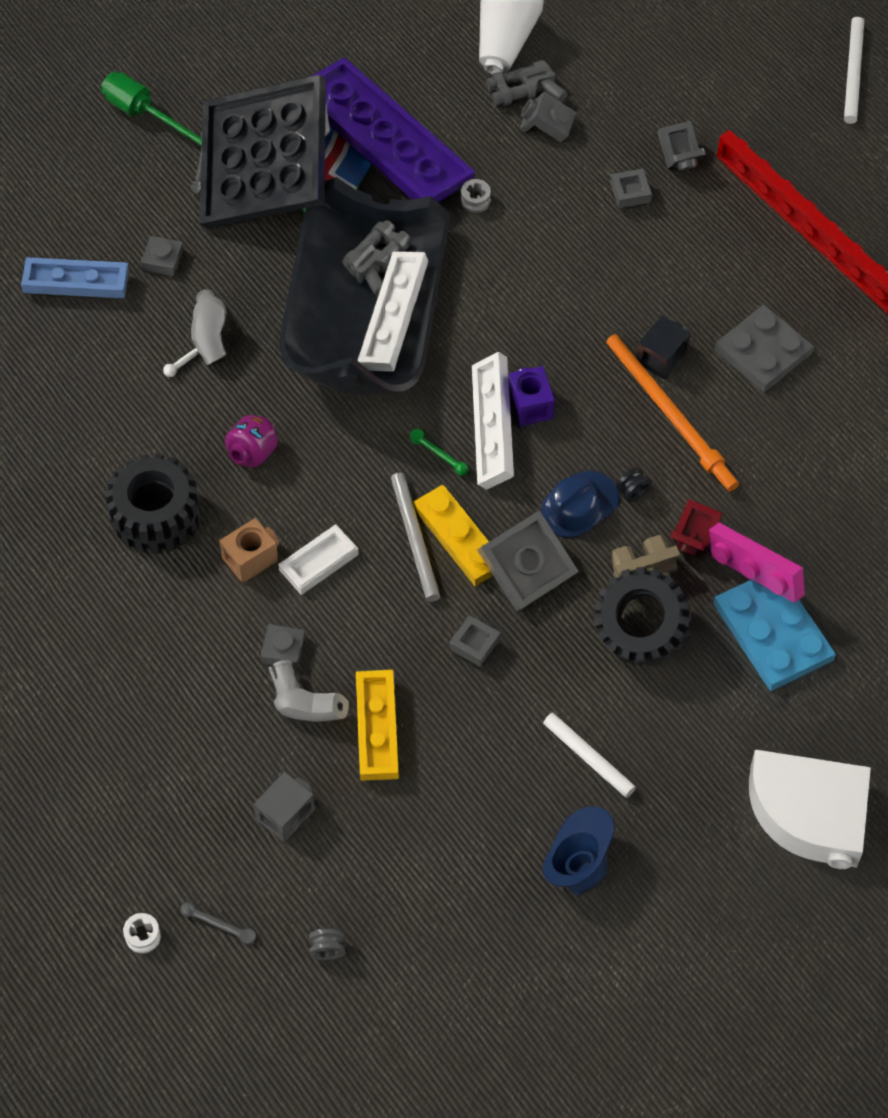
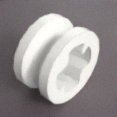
(134, 942)

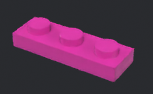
(757, 562)

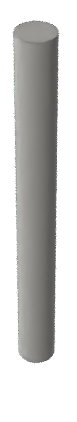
(415, 537)

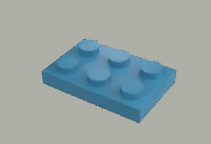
(773, 633)

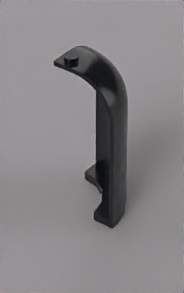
(331, 311)

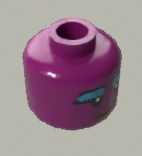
(251, 441)

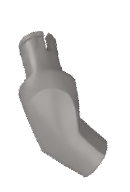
(207, 325)
(302, 704)

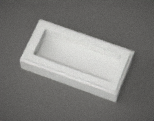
(318, 559)

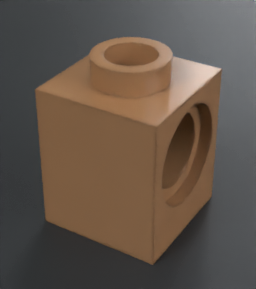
(249, 563)

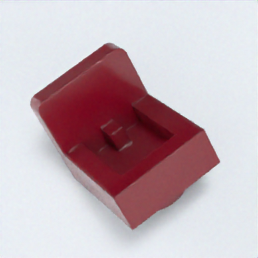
(694, 526)

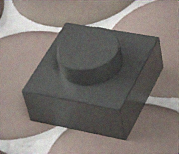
(631, 188)
(162, 256)
(474, 640)
(282, 644)

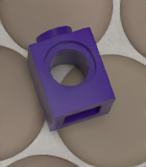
(534, 407)

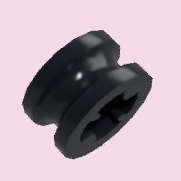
(634, 484)

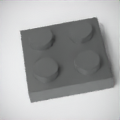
(763, 348)
(527, 560)

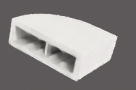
(811, 806)

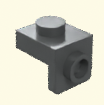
(548, 115)
(680, 146)

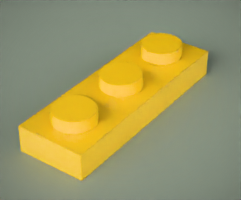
(454, 531)
(376, 725)

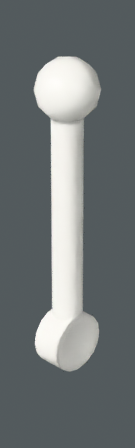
(171, 369)

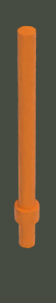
(710, 458)

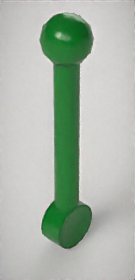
(417, 437)

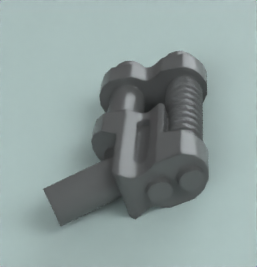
(533, 79)
(367, 261)

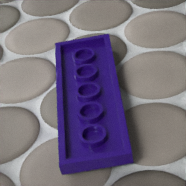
(390, 135)

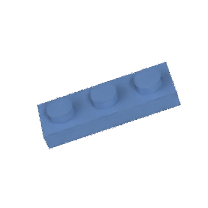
(75, 277)

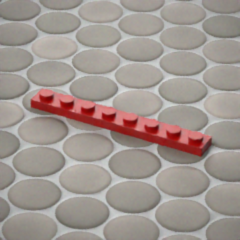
(805, 218)

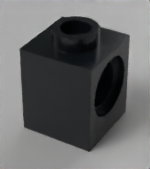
(663, 346)

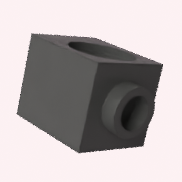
(285, 806)

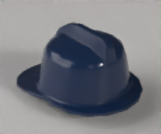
(579, 503)
(580, 850)

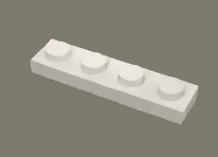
(393, 311)
(492, 421)

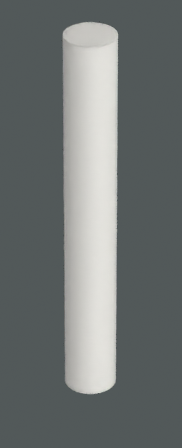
(589, 755)

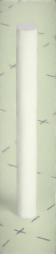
(854, 70)

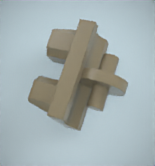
(657, 557)

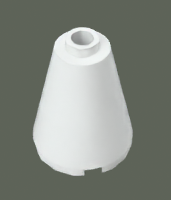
(504, 31)

